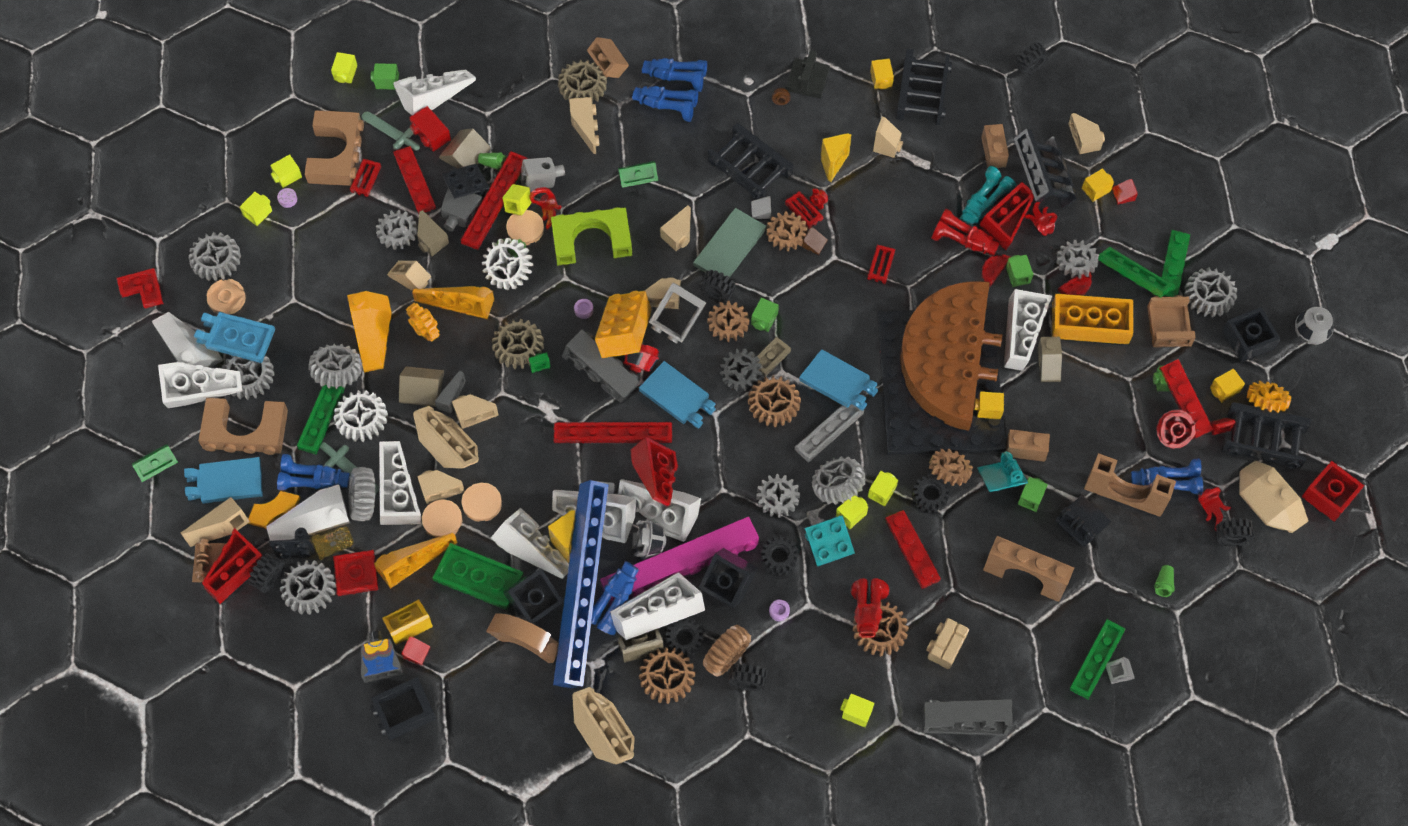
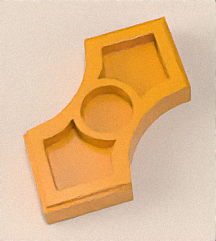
(266, 513)

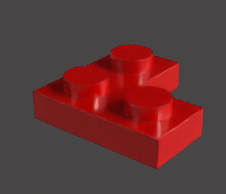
(144, 283)

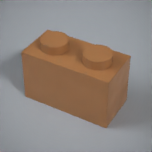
(607, 57)
(995, 146)
(1028, 445)

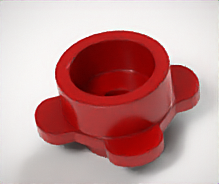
(819, 198)

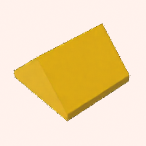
(834, 153)
(562, 533)
(407, 622)

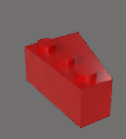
(1007, 215)
(231, 567)

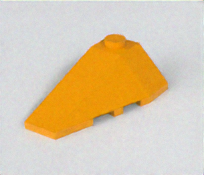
(466, 300)
(371, 323)

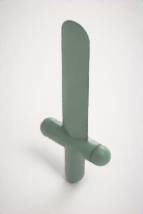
(400, 137)
(340, 460)

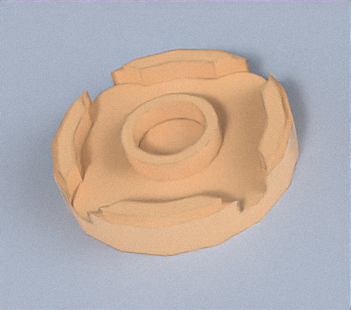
(526, 227)
(226, 296)
(481, 502)
(441, 518)

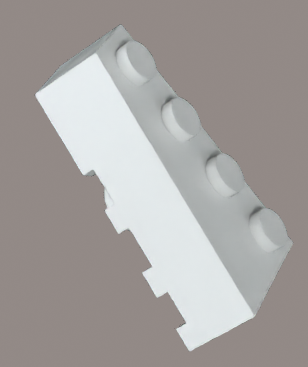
(397, 496)

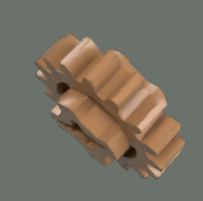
(785, 233)
(737, 324)
(950, 467)

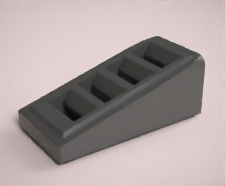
(450, 393)

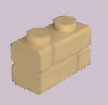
(948, 643)

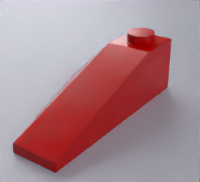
(655, 468)

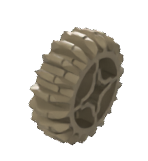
(579, 78)
(517, 333)

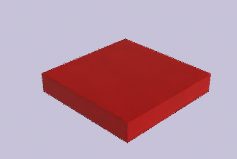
(355, 572)

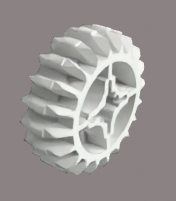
(501, 250)
(375, 416)

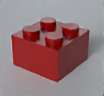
(1332, 491)

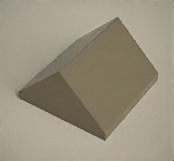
(464, 149)
(420, 386)
(640, 646)

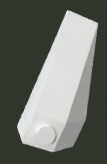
(431, 91)
(182, 342)
(191, 384)
(618, 512)
(315, 514)
(675, 519)
(522, 539)

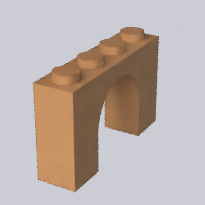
(342, 168)
(266, 438)
(1149, 498)
(1050, 572)

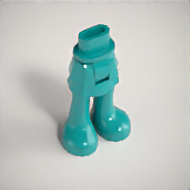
(978, 205)

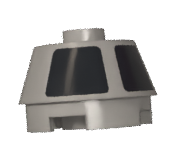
(1315, 325)
(649, 539)

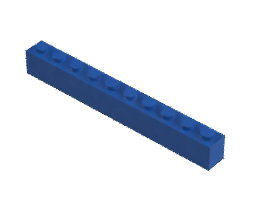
(581, 585)

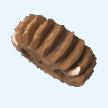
(760, 394)
(889, 642)
(726, 650)
(659, 675)

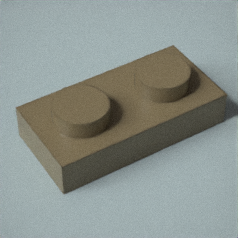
(773, 355)

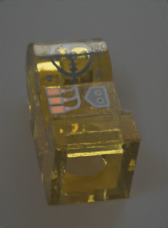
(332, 542)

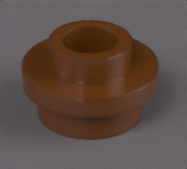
(781, 96)

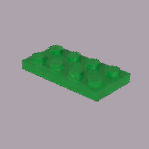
(476, 575)

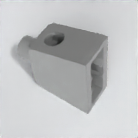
(540, 173)

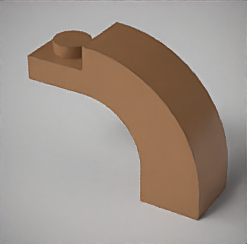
(518, 631)

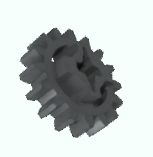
(733, 367)

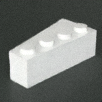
(1024, 323)
(658, 607)

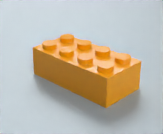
(1092, 319)
(623, 324)

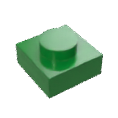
(539, 362)

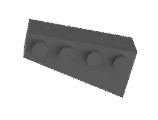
(608, 371)
(968, 717)

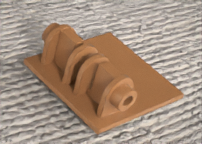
(204, 557)

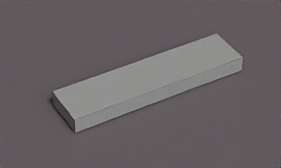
(827, 431)

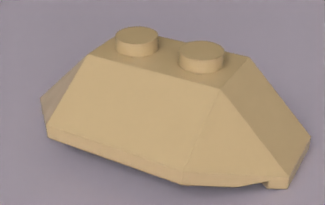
(445, 439)
(1271, 497)
(602, 727)

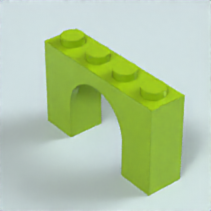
(611, 221)

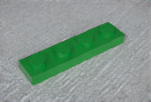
(1175, 260)
(1135, 272)
(320, 419)
(1097, 659)

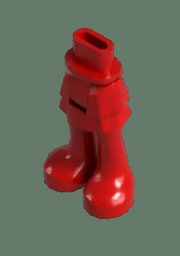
(975, 240)
(868, 615)

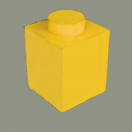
(882, 74)
(1098, 185)
(1227, 385)
(989, 405)

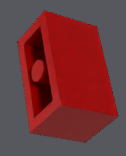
(429, 128)

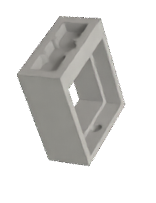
(659, 327)

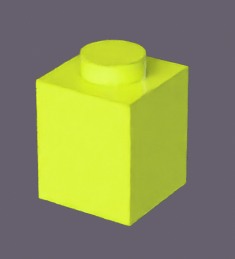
(344, 67)
(285, 171)
(517, 199)
(256, 208)
(883, 488)
(853, 510)
(857, 710)

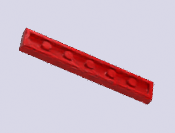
(493, 201)
(612, 432)

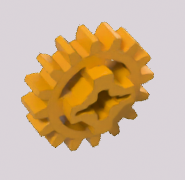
(422, 322)
(1269, 396)

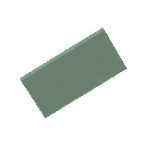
(730, 244)

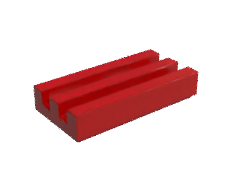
(361, 190)
(812, 221)
(877, 277)

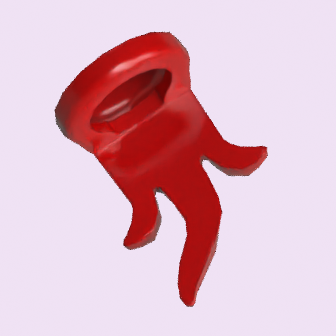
(547, 202)
(1042, 221)
(1212, 503)

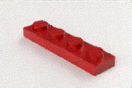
(414, 180)
(1185, 396)
(912, 549)

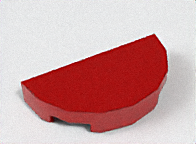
(993, 268)
(1076, 286)

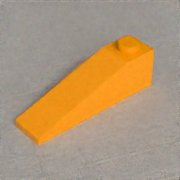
(405, 561)

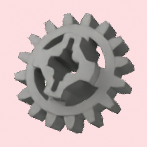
(396, 229)
(1078, 259)
(768, 495)

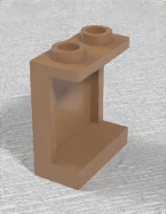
(1170, 322)

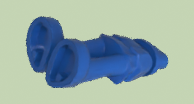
(665, 70)
(655, 98)
(1192, 471)
(323, 475)
(620, 587)

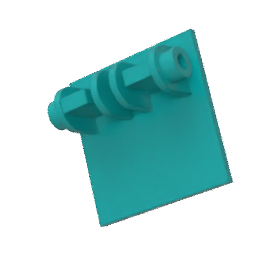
(1002, 474)
(829, 540)

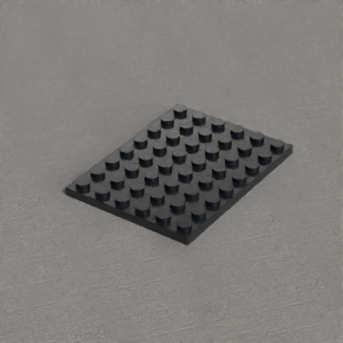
(908, 424)

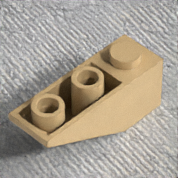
(582, 120)
(216, 523)

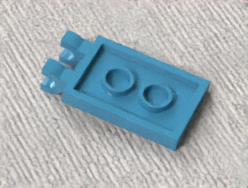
(236, 336)
(838, 380)
(677, 395)
(224, 480)

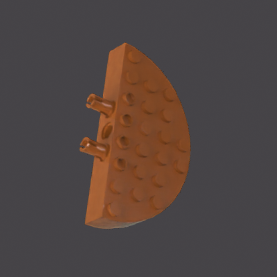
(944, 352)

